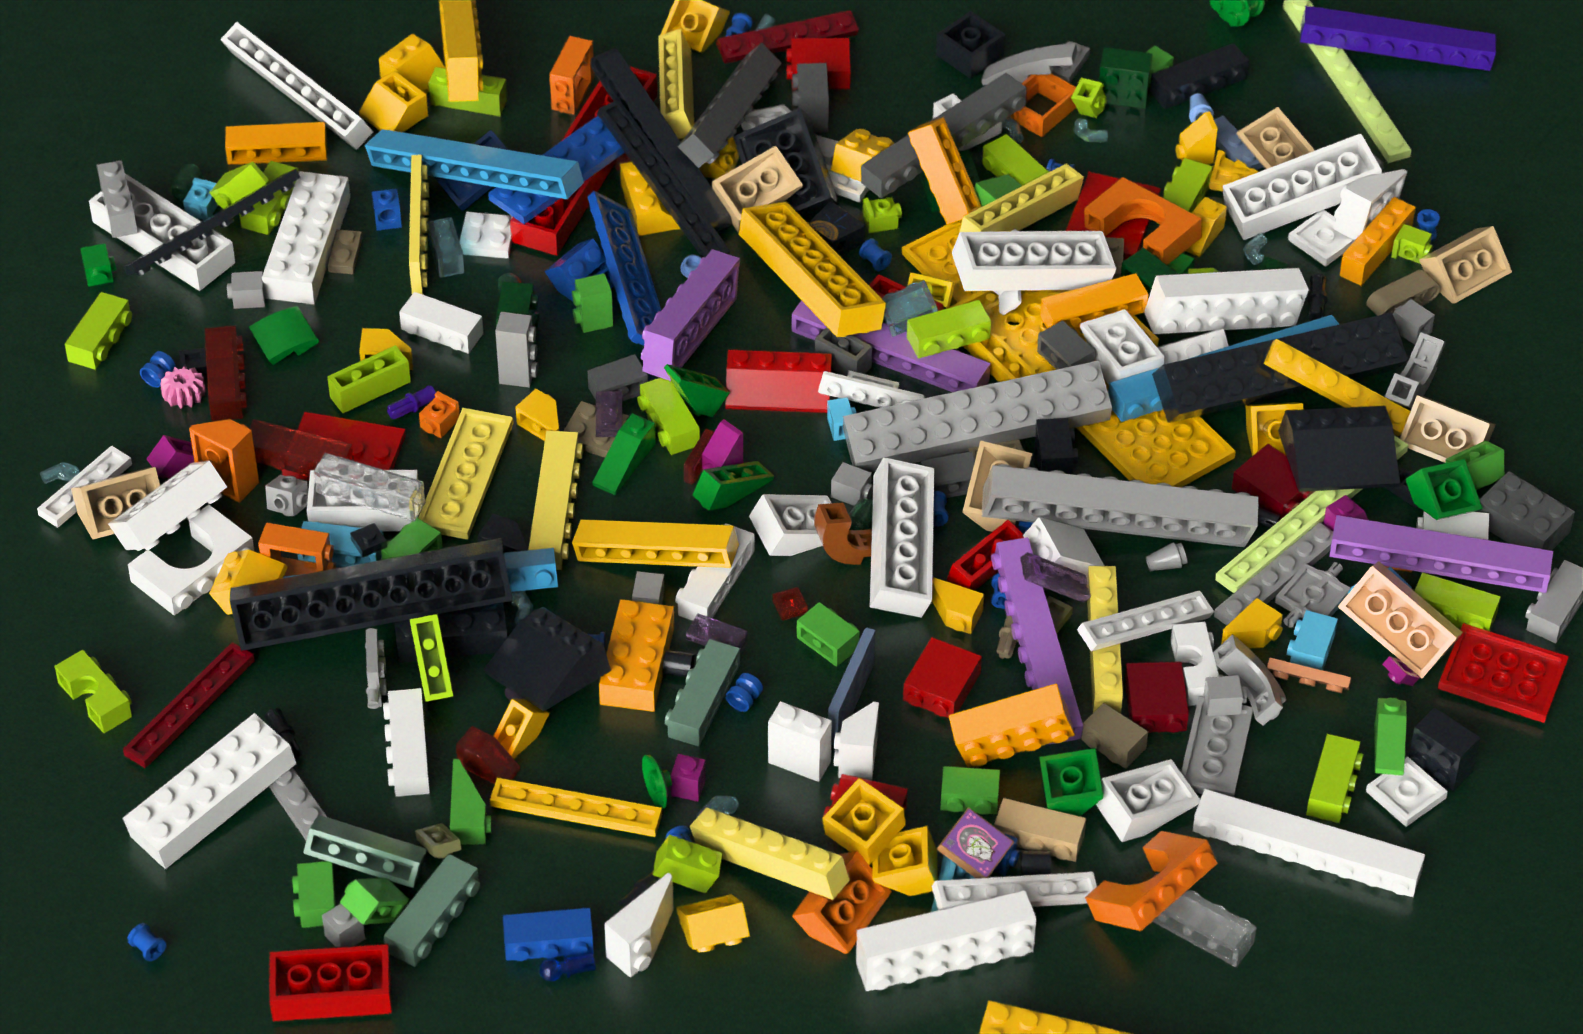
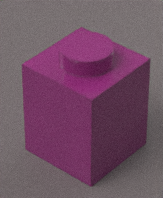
(688, 777)

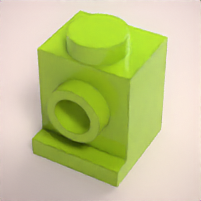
(1094, 102)
(881, 214)
(1412, 244)

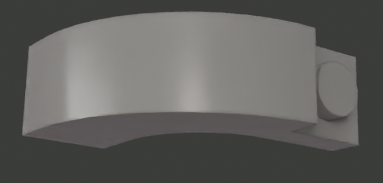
(1417, 372)
(1261, 686)

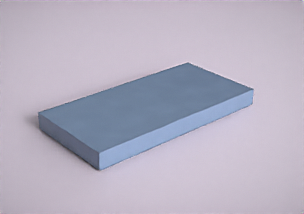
(852, 682)

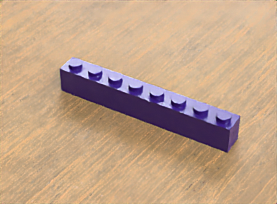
(1398, 38)

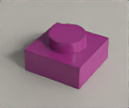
(1400, 672)

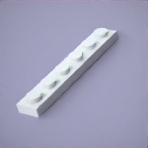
(1145, 620)
(1040, 889)

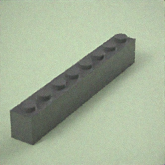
(730, 106)
(965, 122)

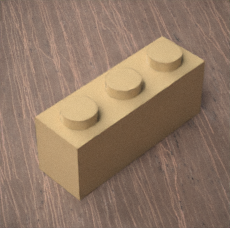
(1042, 829)

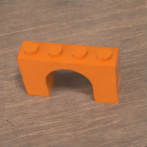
(1130, 201)
(1181, 864)

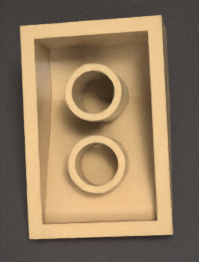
(756, 183)

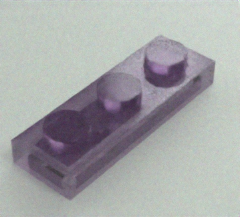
(1055, 577)

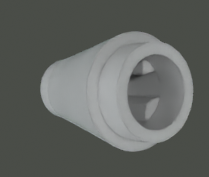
(1168, 557)

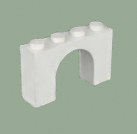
(179, 587)

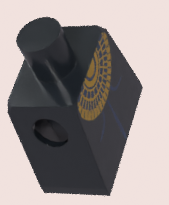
(838, 228)

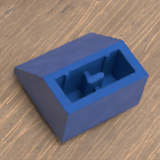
(580, 262)

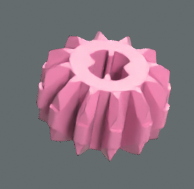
(182, 387)

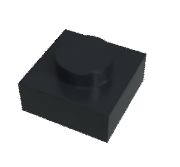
(194, 358)
(368, 540)

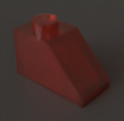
(485, 756)

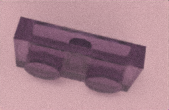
(608, 413)
(707, 628)

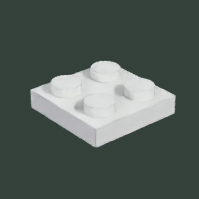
(486, 235)
(1320, 239)
(1407, 795)

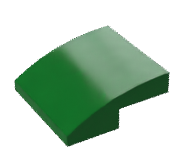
(283, 334)

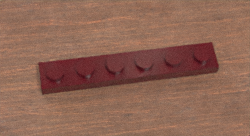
(779, 37)
(188, 705)

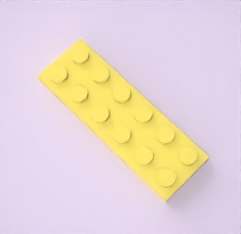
(418, 225)
(465, 472)

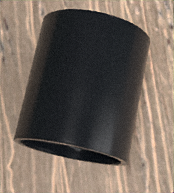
(677, 663)
(1035, 863)

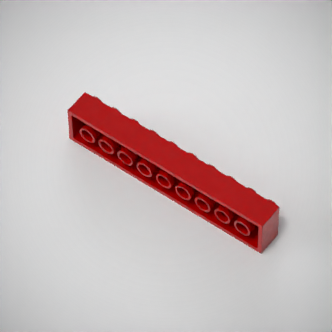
(555, 224)

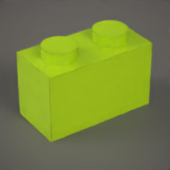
(688, 863)

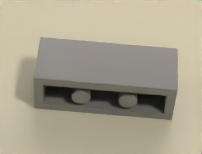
(117, 199)
(516, 349)
(1559, 604)

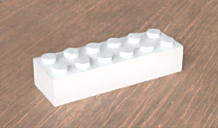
(1297, 186)
(159, 222)
(306, 238)
(1032, 260)
(1226, 300)
(902, 537)
(209, 791)
(945, 941)

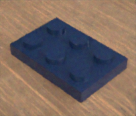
(464, 192)

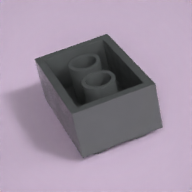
(1525, 514)

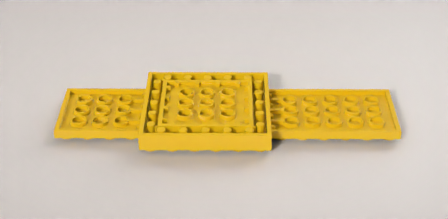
(1138, 447)

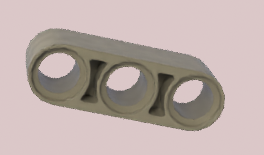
(1415, 286)

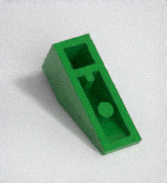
(699, 390)
(626, 453)
(728, 484)

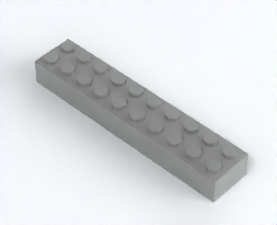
(983, 413)
(1120, 505)

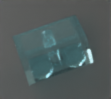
(445, 247)
(907, 304)

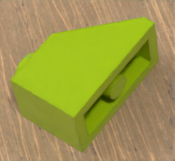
(238, 184)

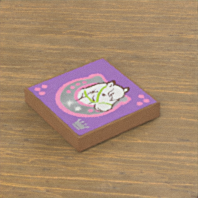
(975, 845)

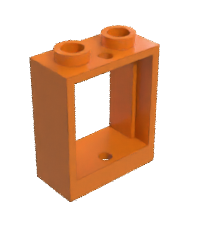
(571, 76)
(1061, 95)
(299, 541)

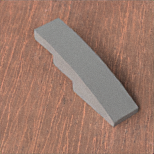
(1031, 62)

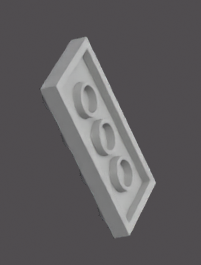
(1216, 750)

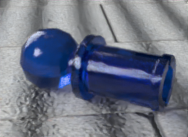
(552, 969)

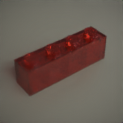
(224, 373)
(293, 448)

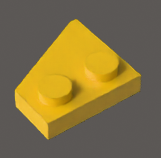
(1227, 171)

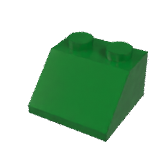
(1444, 490)
(1071, 781)

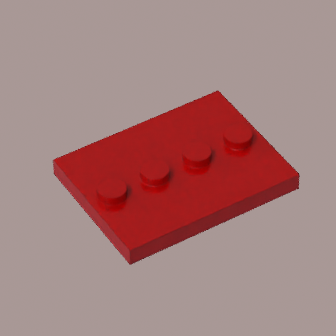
(1131, 230)
(371, 442)
(1503, 673)

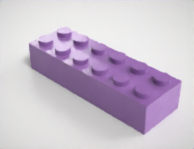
(690, 313)

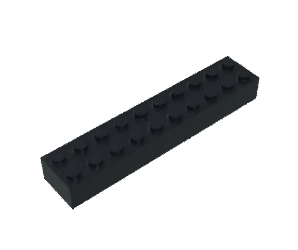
(1242, 378)
(370, 594)

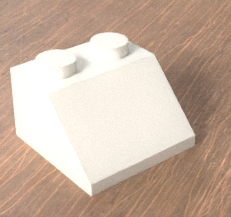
(858, 743)

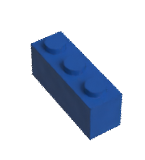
(548, 934)

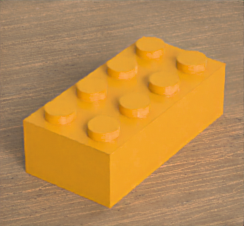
(637, 655)
(1011, 726)

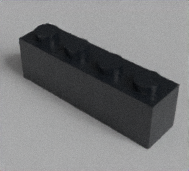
(1199, 76)

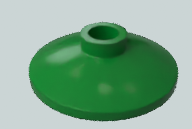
(656, 781)

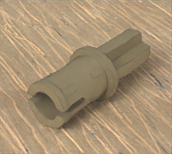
(1007, 642)

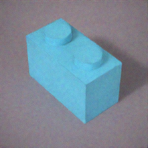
(1313, 640)

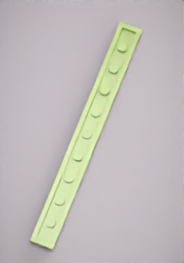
(1355, 92)
(1284, 534)

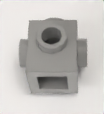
(287, 495)

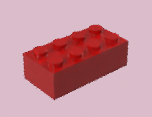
(330, 982)

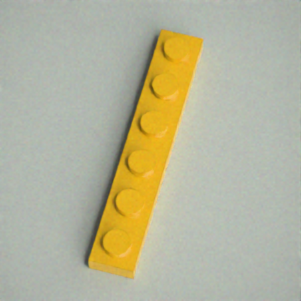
(1331, 383)
(576, 807)

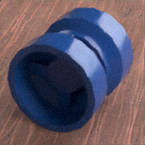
(155, 370)
(744, 692)

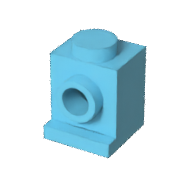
(199, 201)
(835, 411)

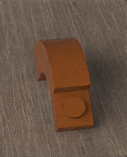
(839, 542)

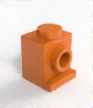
(439, 415)

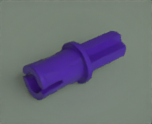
(411, 402)

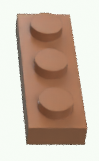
(1309, 675)

